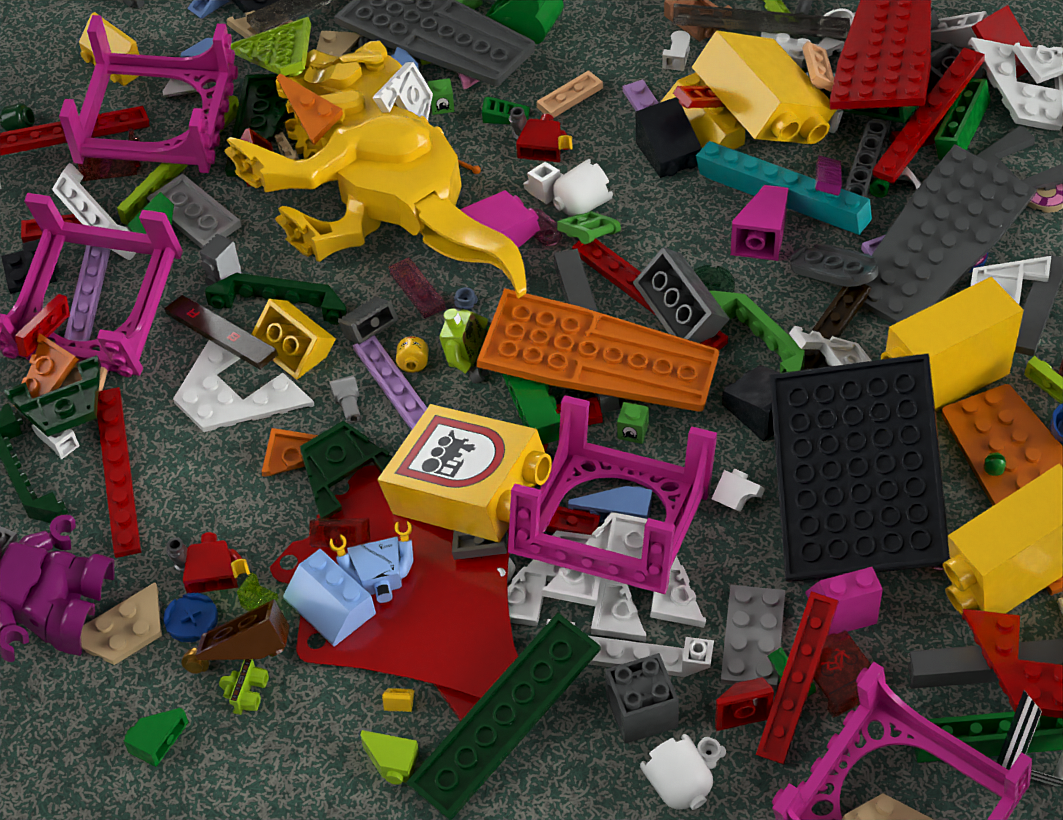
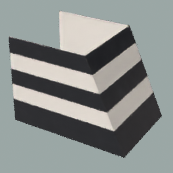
(1019, 738)

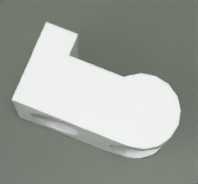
(677, 55)
(62, 443)

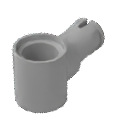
(347, 394)

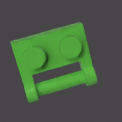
(588, 226)

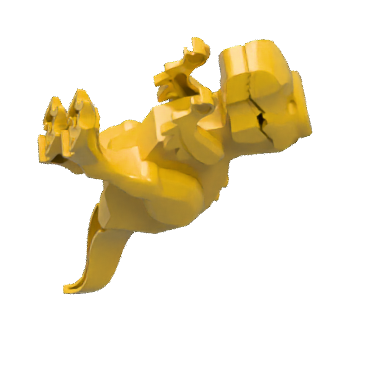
(385, 167)

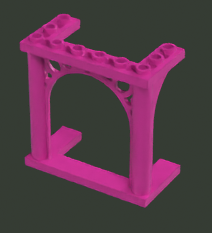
(190, 148)
(117, 351)
(534, 508)
(884, 706)

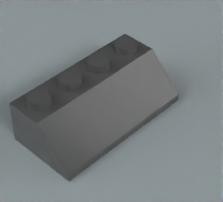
(680, 298)

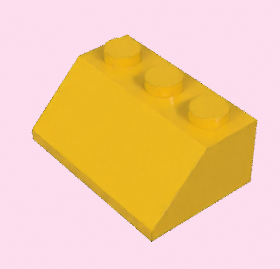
(118, 43)
(294, 335)

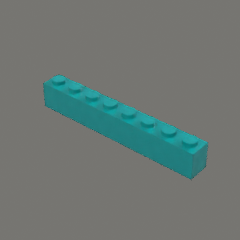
(750, 174)

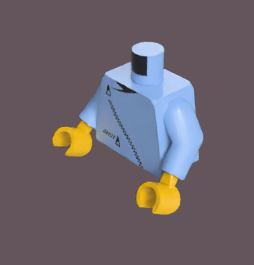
(378, 564)

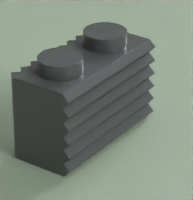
(219, 259)
(368, 320)

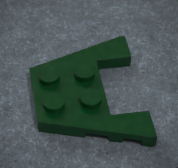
(64, 406)
(333, 458)

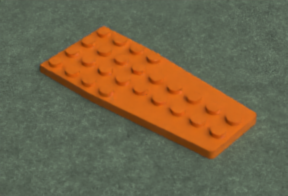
(595, 353)
(1005, 425)

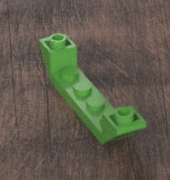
(763, 326)

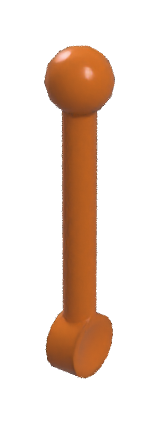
(475, 169)

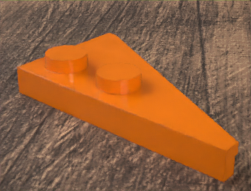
(313, 111)
(284, 451)

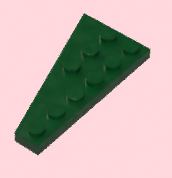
(259, 110)

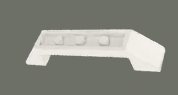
(83, 204)
(677, 661)

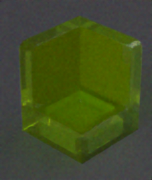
(253, 595)

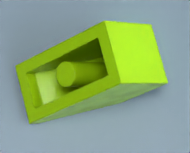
(391, 755)

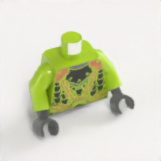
(462, 340)

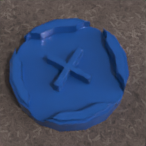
(190, 617)

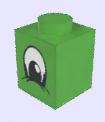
(442, 96)
(633, 422)

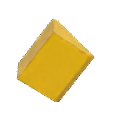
(398, 699)

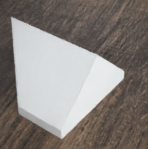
(177, 87)

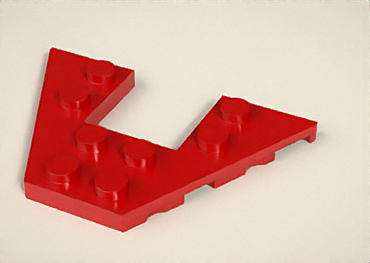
(1000, 646)

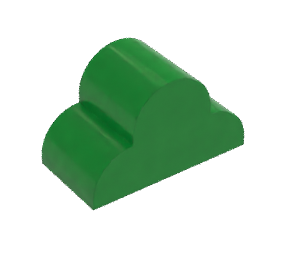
(527, 17)

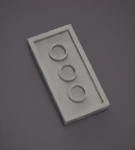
(197, 212)
(752, 634)

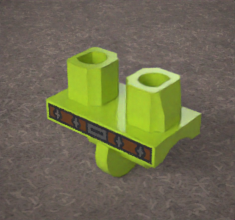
(238, 686)

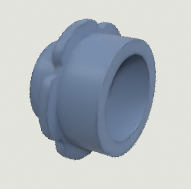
(461, 295)

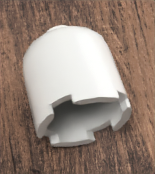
(581, 189)
(679, 774)

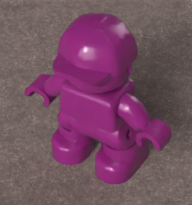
(47, 588)

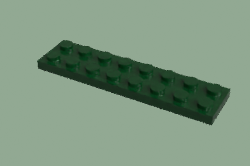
(503, 716)

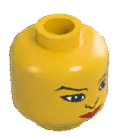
(412, 354)

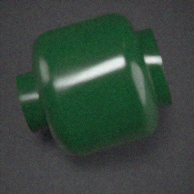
(16, 117)

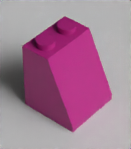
(506, 215)
(761, 225)
(858, 599)

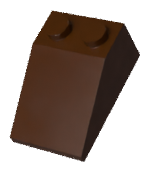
(247, 636)

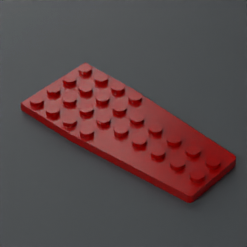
(885, 56)

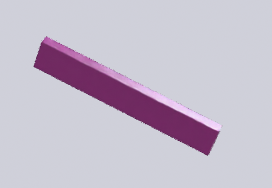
(828, 175)

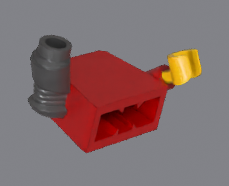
(538, 138)
(207, 564)

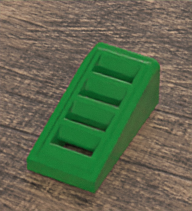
(491, 110)

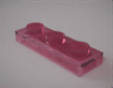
(417, 287)

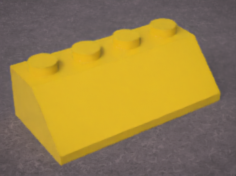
(711, 123)

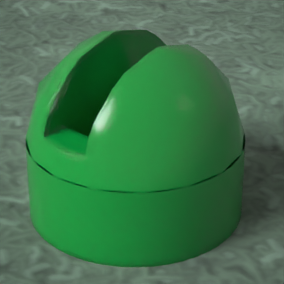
(876, 186)
(995, 464)

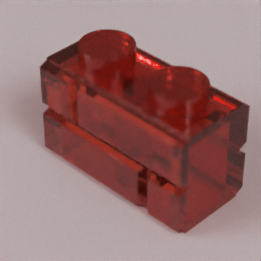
(353, 529)

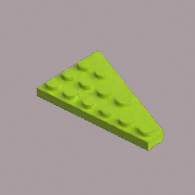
(278, 49)

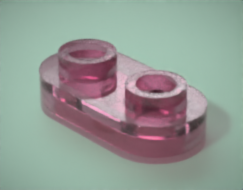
(547, 226)

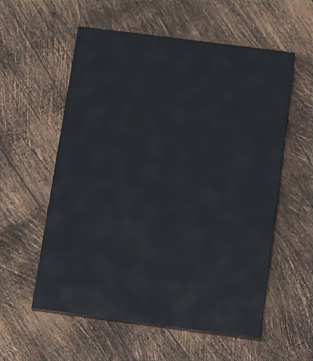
(859, 468)

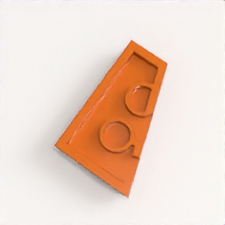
(48, 367)

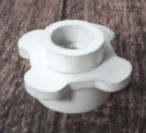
(714, 747)

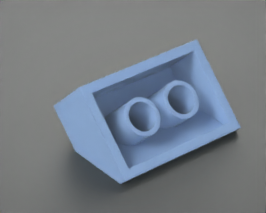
(328, 598)

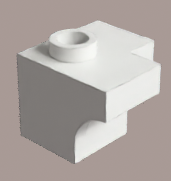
(542, 181)
(735, 490)

